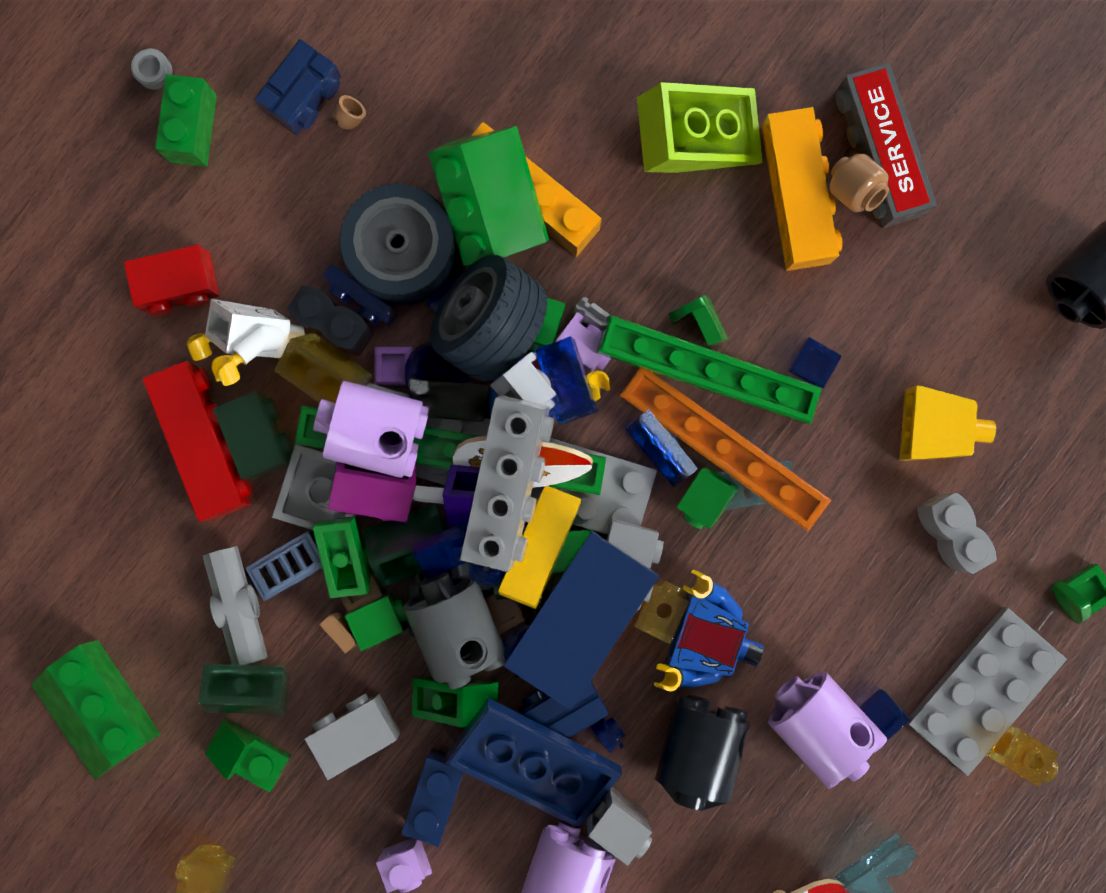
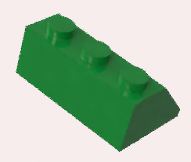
(489, 194)
(94, 708)

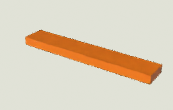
(726, 449)

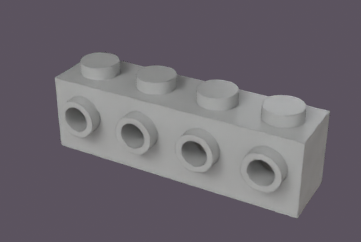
(506, 483)

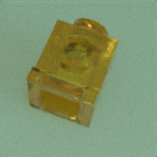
(661, 627)
(1014, 751)

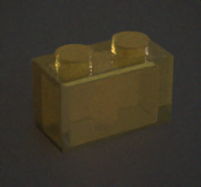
(318, 368)

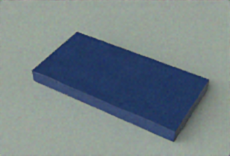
(581, 620)
(533, 763)

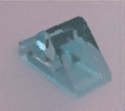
(873, 869)

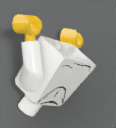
(244, 333)

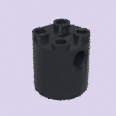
(1080, 281)
(702, 753)

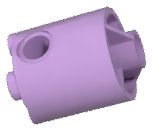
(359, 424)
(825, 728)
(568, 863)

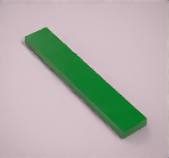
(708, 370)

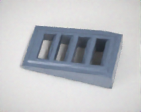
(309, 542)

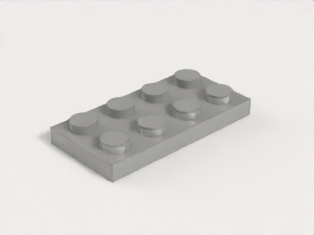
(985, 690)

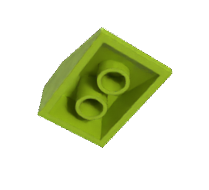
(698, 127)

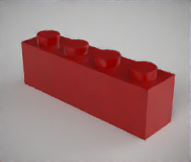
(197, 441)

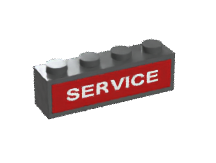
(884, 134)

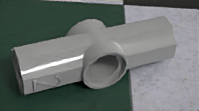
(235, 606)

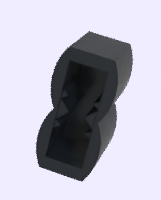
(325, 318)

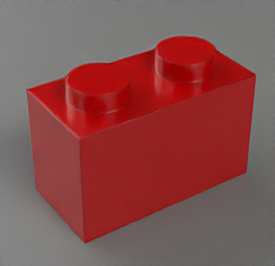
(172, 280)

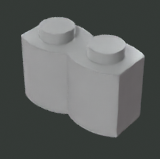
(959, 541)

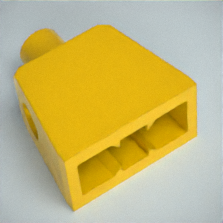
(941, 425)

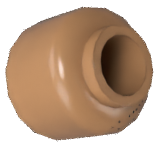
(859, 183)

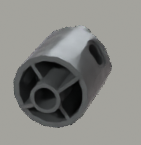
(454, 629)

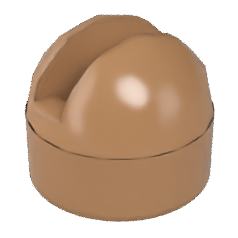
(348, 112)

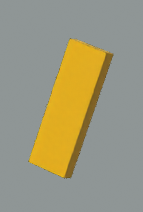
(545, 537)

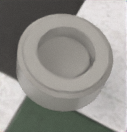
(150, 68)

